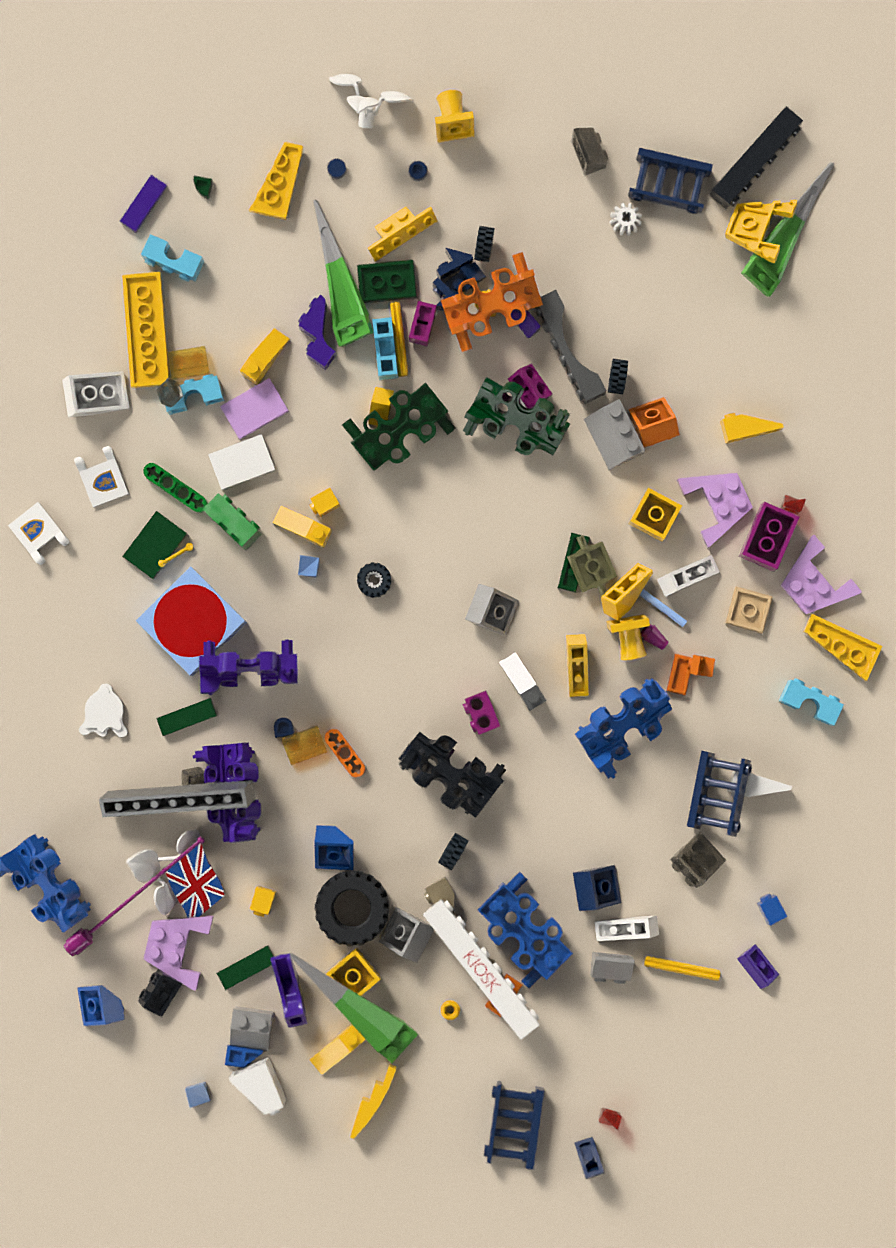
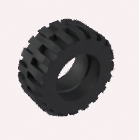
(352, 934)

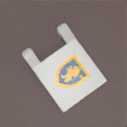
(103, 480)
(35, 530)

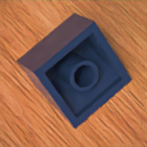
(596, 888)

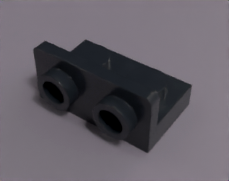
(159, 993)

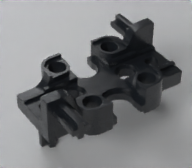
(479, 784)

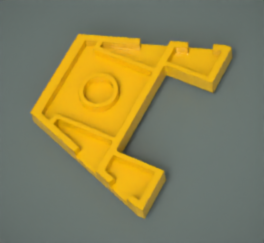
(750, 225)

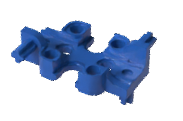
(603, 748)
(36, 865)
(505, 901)

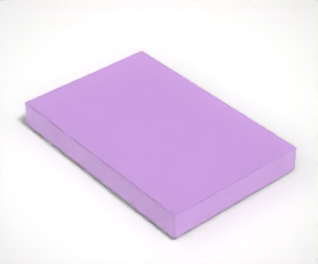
(254, 408)

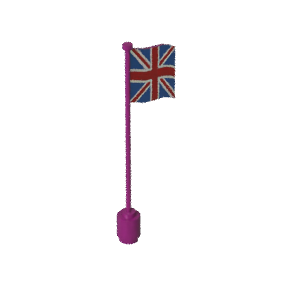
(191, 882)

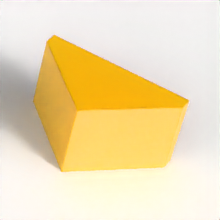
(380, 403)

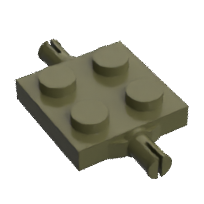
(592, 566)

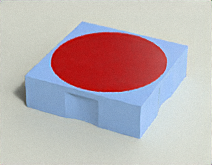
(187, 617)

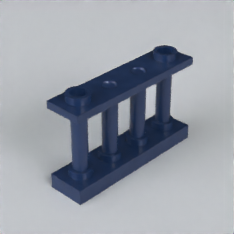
(682, 166)
(701, 800)
(532, 1117)

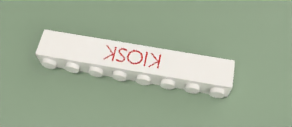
(481, 969)

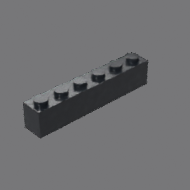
(756, 157)

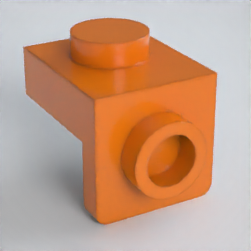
(701, 665)

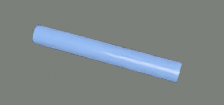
(663, 608)

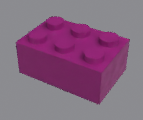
(769, 536)

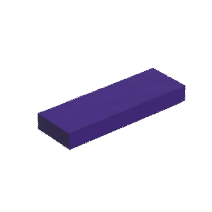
(143, 203)

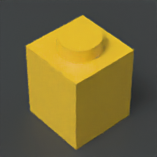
(324, 502)
(262, 901)

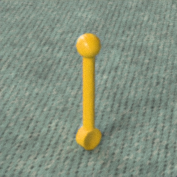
(189, 547)

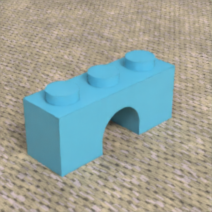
(187, 266)
(385, 348)
(208, 387)
(826, 707)

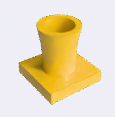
(453, 122)
(629, 635)

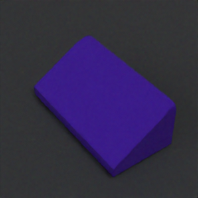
(529, 325)
(758, 967)

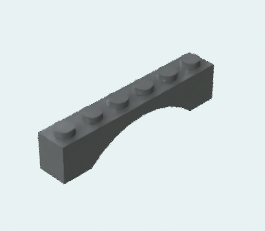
(586, 381)

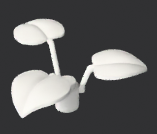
(365, 105)
(146, 864)

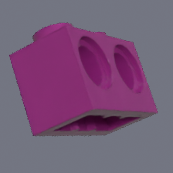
(422, 323)
(532, 383)
(486, 711)

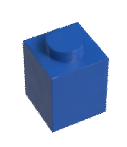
(771, 909)

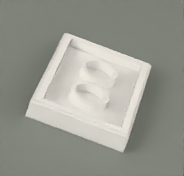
(241, 462)

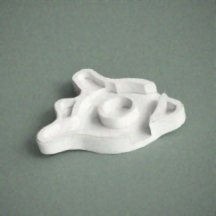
(104, 712)

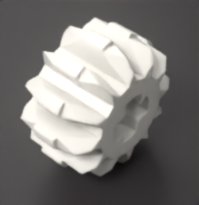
(624, 211)

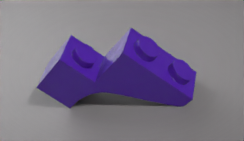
(313, 325)
(289, 990)

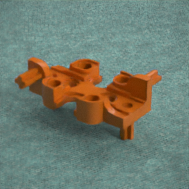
(521, 284)

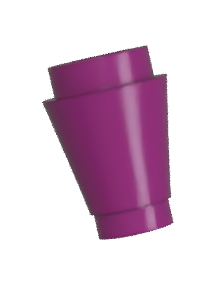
(653, 636)

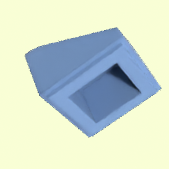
(308, 566)
(197, 1094)

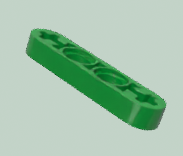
(174, 489)

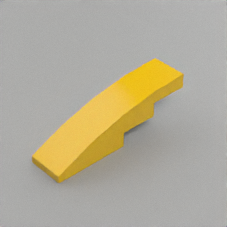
(370, 1106)

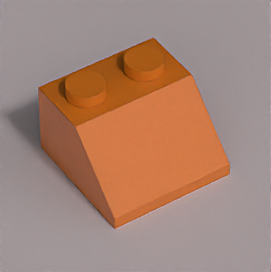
(654, 422)

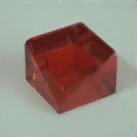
(792, 504)
(610, 1117)

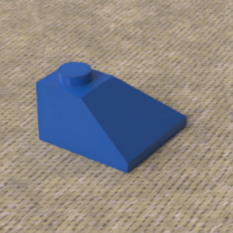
(333, 849)
(99, 1006)

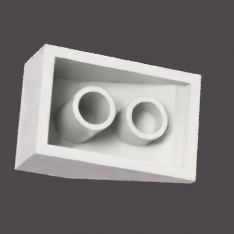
(95, 393)

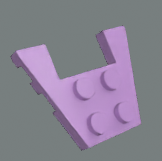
(725, 498)
(809, 587)
(168, 944)

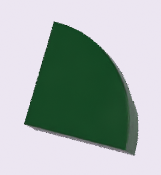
(203, 185)

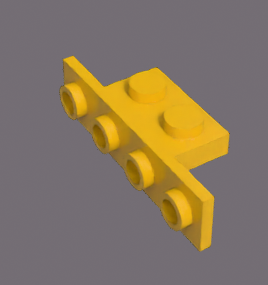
(400, 229)

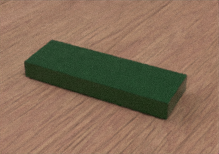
(567, 579)
(186, 717)
(246, 967)

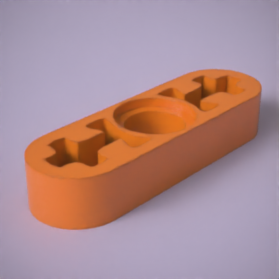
(337, 752)

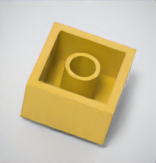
(655, 514)
(355, 972)

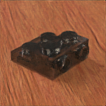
(697, 860)

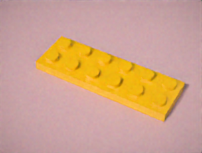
(145, 329)

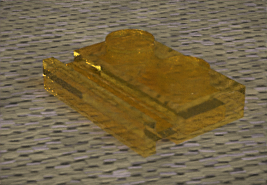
(188, 363)
(304, 745)

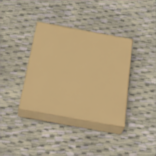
(748, 610)

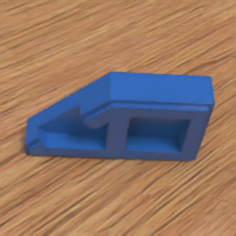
(241, 1056)

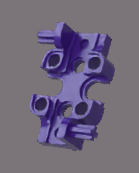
(226, 667)
(222, 763)

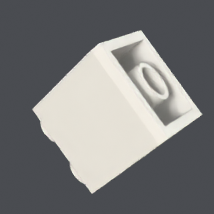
(260, 1086)

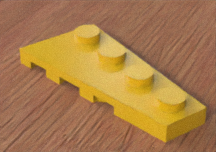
(277, 190)
(849, 648)

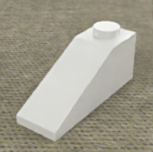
(688, 575)
(759, 785)
(627, 928)

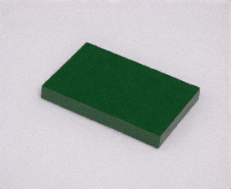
(387, 281)
(154, 543)

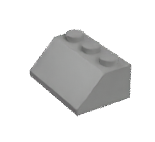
(614, 434)

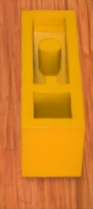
(264, 356)
(743, 427)
(303, 526)
(624, 593)
(577, 665)
(337, 1049)

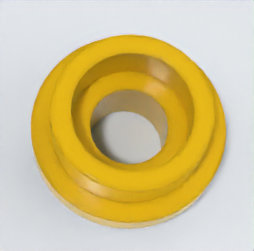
(450, 1016)

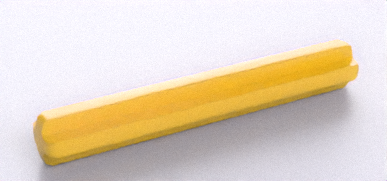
(399, 339)
(682, 968)

